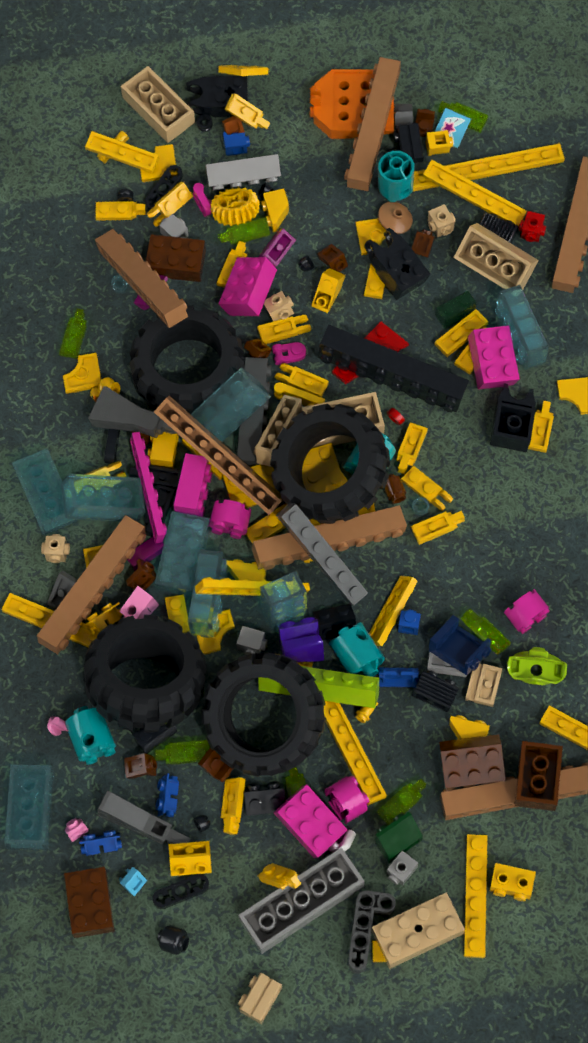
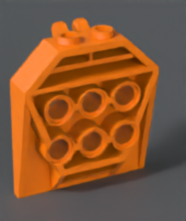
(328, 96)

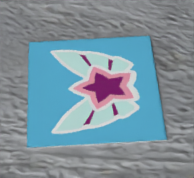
(455, 124)

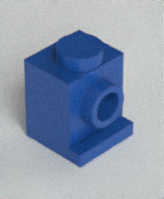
(236, 143)
(409, 619)

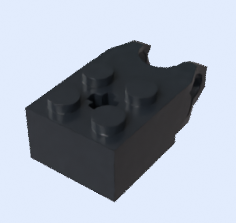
(215, 93)
(397, 264)
(513, 421)

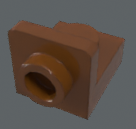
(425, 121)
(423, 243)
(333, 258)
(257, 348)
(142, 576)
(140, 766)
(214, 766)

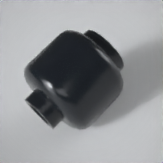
(173, 939)

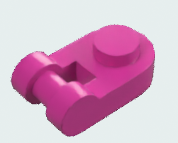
(201, 200)
(295, 350)

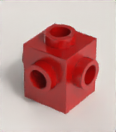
(532, 227)

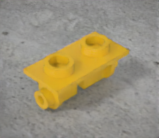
(97, 622)

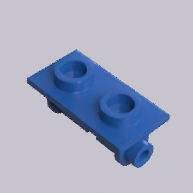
(398, 677)
(167, 788)
(108, 840)

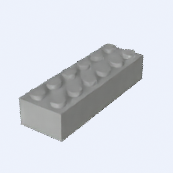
(293, 908)

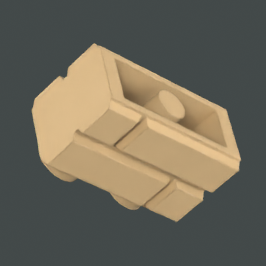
(260, 997)

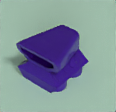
(301, 640)

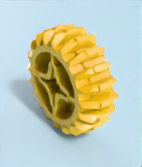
(235, 206)

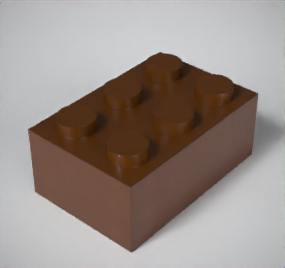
(176, 257)
(472, 761)
(538, 776)
(89, 902)

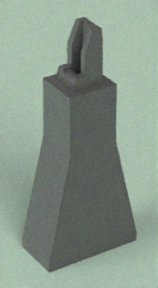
(118, 413)
(137, 820)

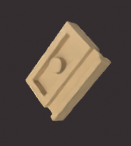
(484, 685)

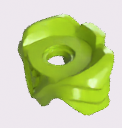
(552, 667)

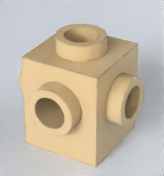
(441, 221)
(279, 306)
(55, 548)

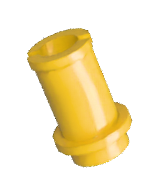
(363, 714)

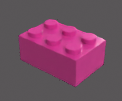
(247, 286)
(493, 357)
(193, 485)
(310, 821)

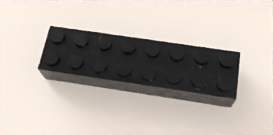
(392, 369)

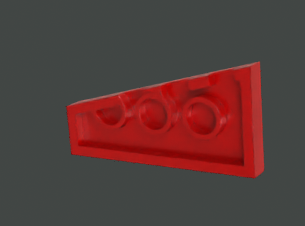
(381, 335)

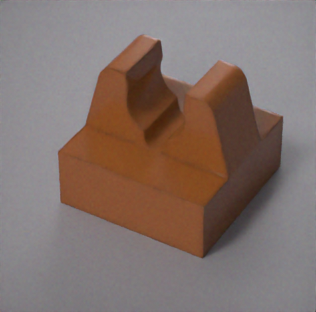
(233, 125)

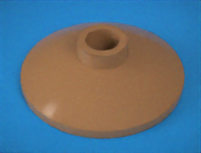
(395, 216)

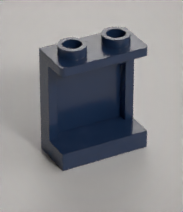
(459, 647)

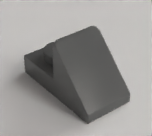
(403, 114)
(61, 588)

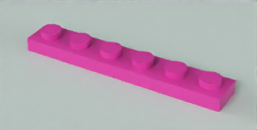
(150, 494)

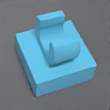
(133, 881)

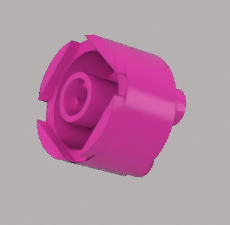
(230, 518)
(526, 611)
(347, 799)

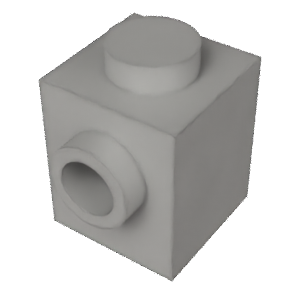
(173, 227)
(251, 641)
(401, 869)

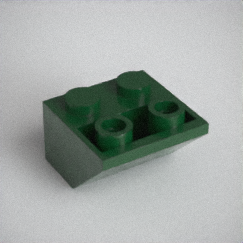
(398, 836)

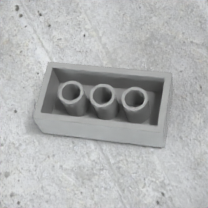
(243, 170)

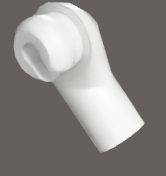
(346, 842)

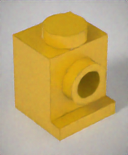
(438, 142)

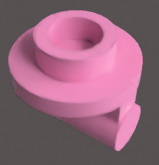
(56, 725)
(75, 829)

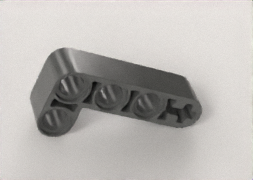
(365, 931)

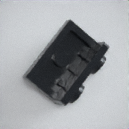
(333, 620)
(264, 798)

